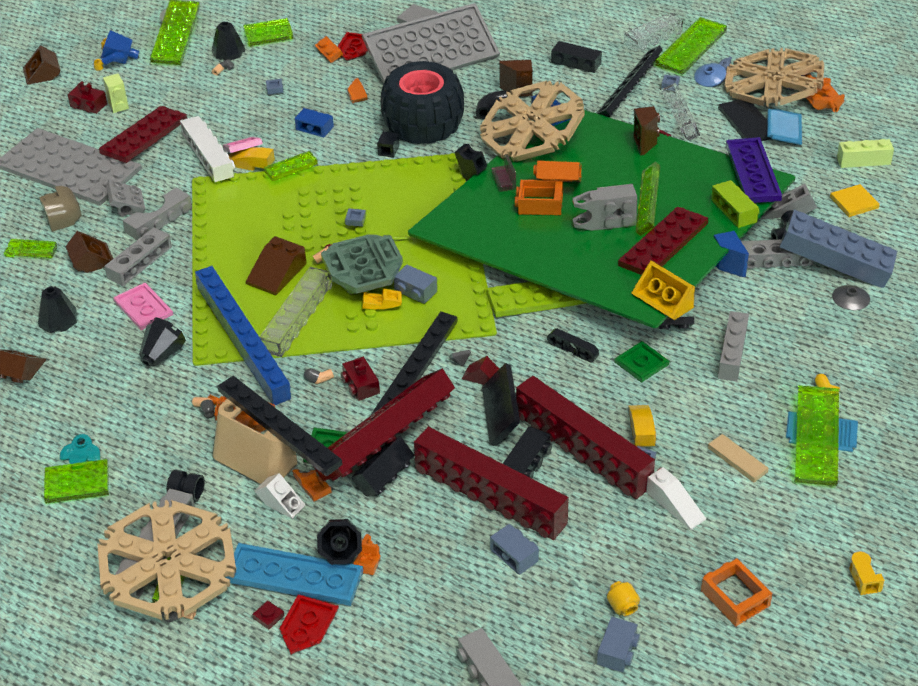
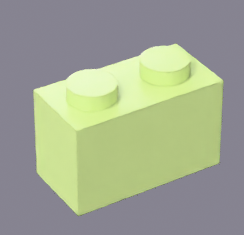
(115, 93)

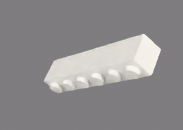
(207, 149)

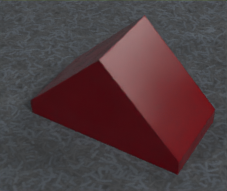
(480, 371)

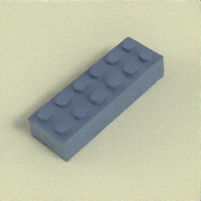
(839, 249)

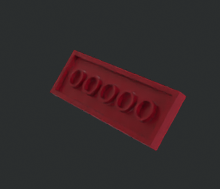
(142, 134)
(663, 240)

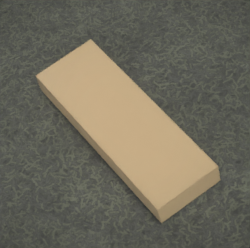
(738, 458)

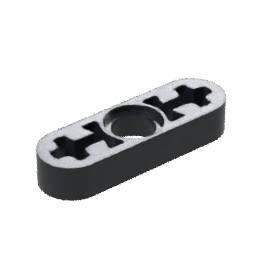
(583, 348)

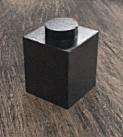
(388, 144)

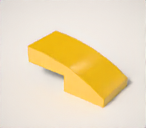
(387, 300)

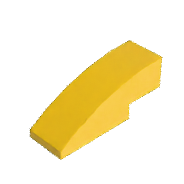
(252, 158)
(642, 425)

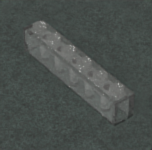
(296, 311)

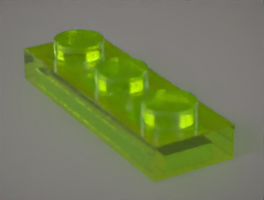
(291, 166)

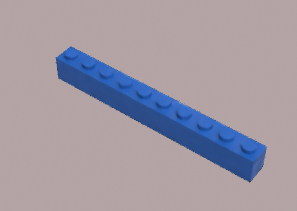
(243, 336)

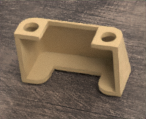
(248, 450)

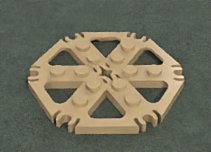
(774, 76)
(524, 129)
(151, 562)

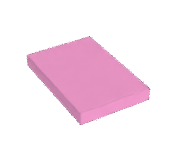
(142, 305)

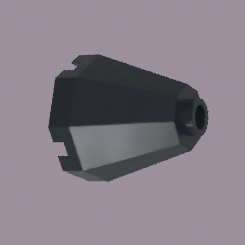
(227, 42)
(56, 311)
(159, 341)
(339, 541)

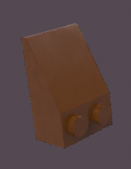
(277, 265)

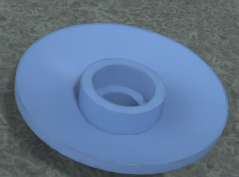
(710, 75)

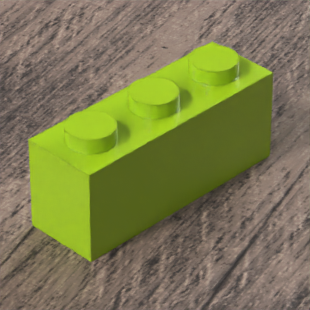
(735, 204)

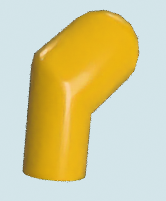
(822, 381)

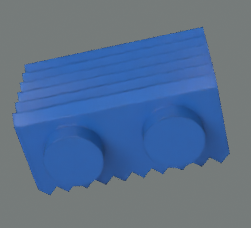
(314, 122)

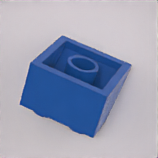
(737, 257)

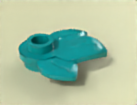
(80, 453)

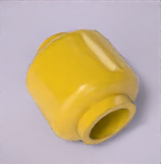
(623, 598)

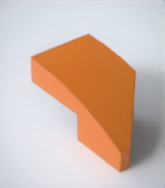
(356, 91)
(312, 484)
(369, 556)

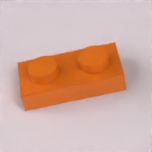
(328, 49)

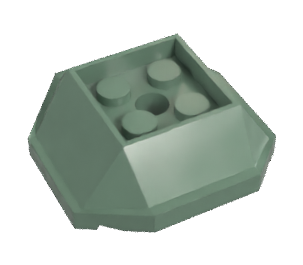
(363, 262)

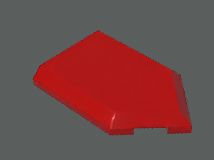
(352, 46)
(306, 623)

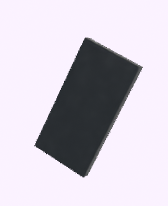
(745, 119)
(500, 404)

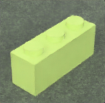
(865, 153)

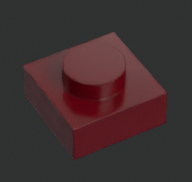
(268, 614)

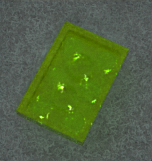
(268, 32)
(76, 481)

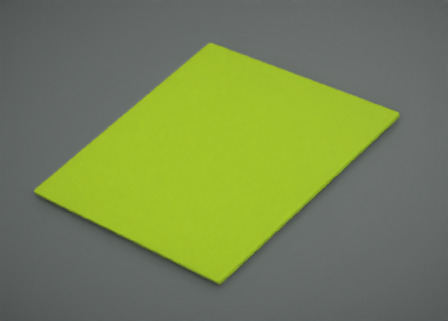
(310, 208)

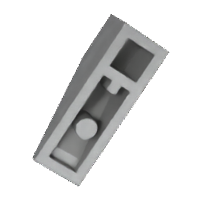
(797, 199)

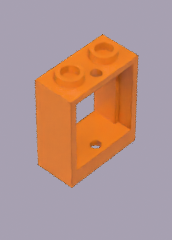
(558, 171)
(539, 188)
(748, 608)

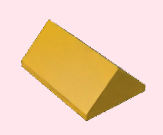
(665, 291)

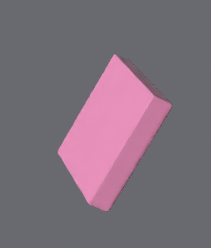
(242, 144)

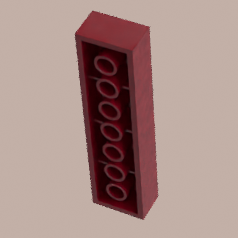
(388, 421)
(585, 437)
(491, 483)

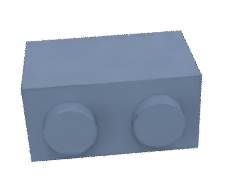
(415, 284)
(514, 549)
(618, 644)

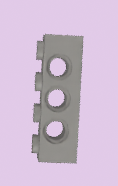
(769, 254)
(138, 256)

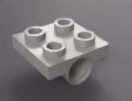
(125, 197)

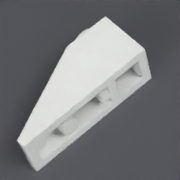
(674, 498)

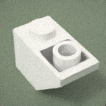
(279, 496)

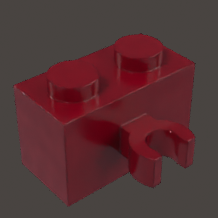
(87, 98)
(360, 378)

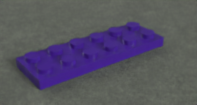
(753, 170)

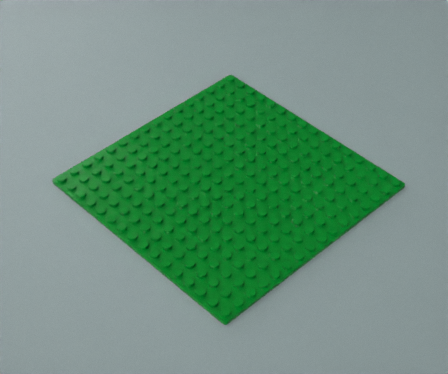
(583, 262)

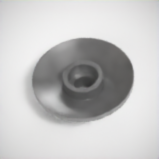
(851, 297)

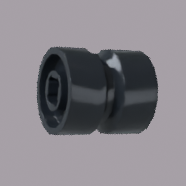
(186, 483)

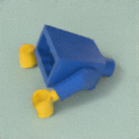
(115, 49)

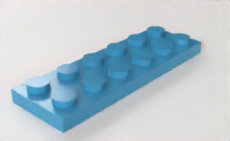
(295, 574)

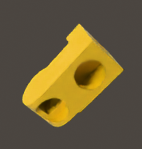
(864, 575)

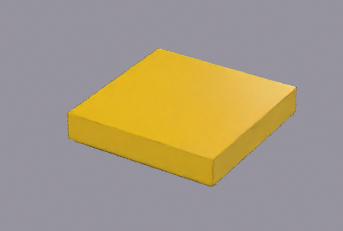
(854, 200)

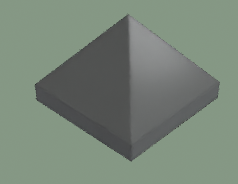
(460, 357)

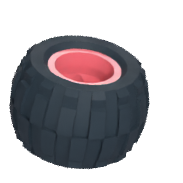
(422, 102)

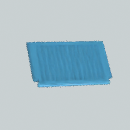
(784, 126)
(847, 432)

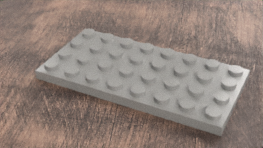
(447, 38)
(66, 163)

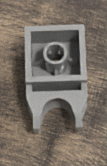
(607, 208)

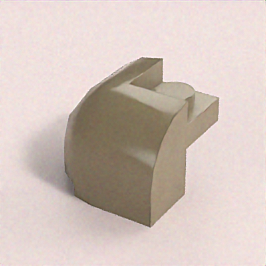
(61, 208)

